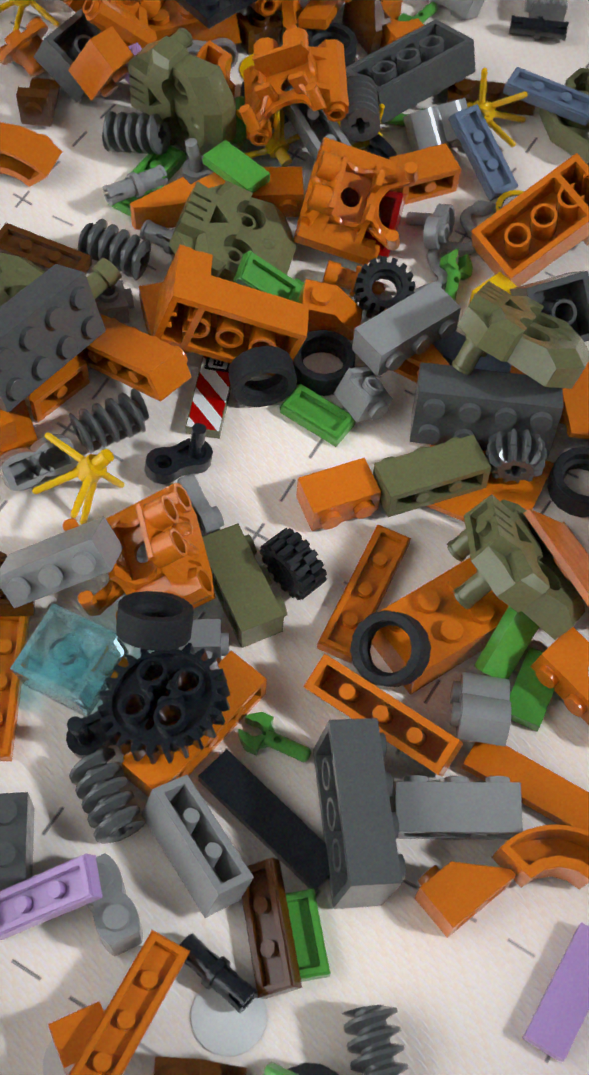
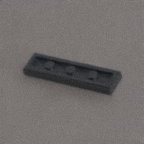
(268, 819)

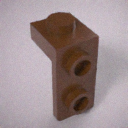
(38, 101)

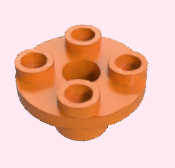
(24, 45)

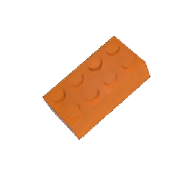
(451, 628)

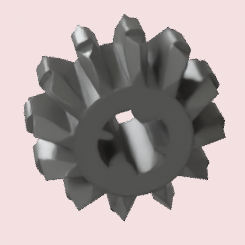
(516, 455)

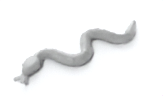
(479, 208)

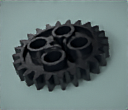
(164, 702)

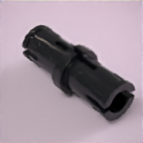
(538, 27)
(218, 974)

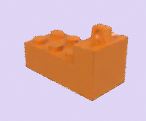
(537, 224)
(221, 315)

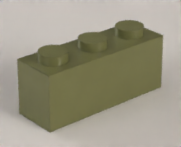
(431, 475)
(243, 586)

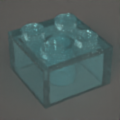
(69, 659)

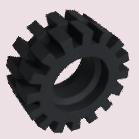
(382, 270)
(293, 563)

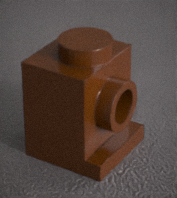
(255, 26)

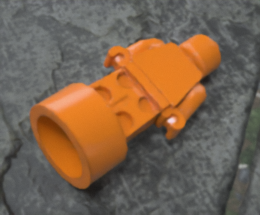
(346, 278)

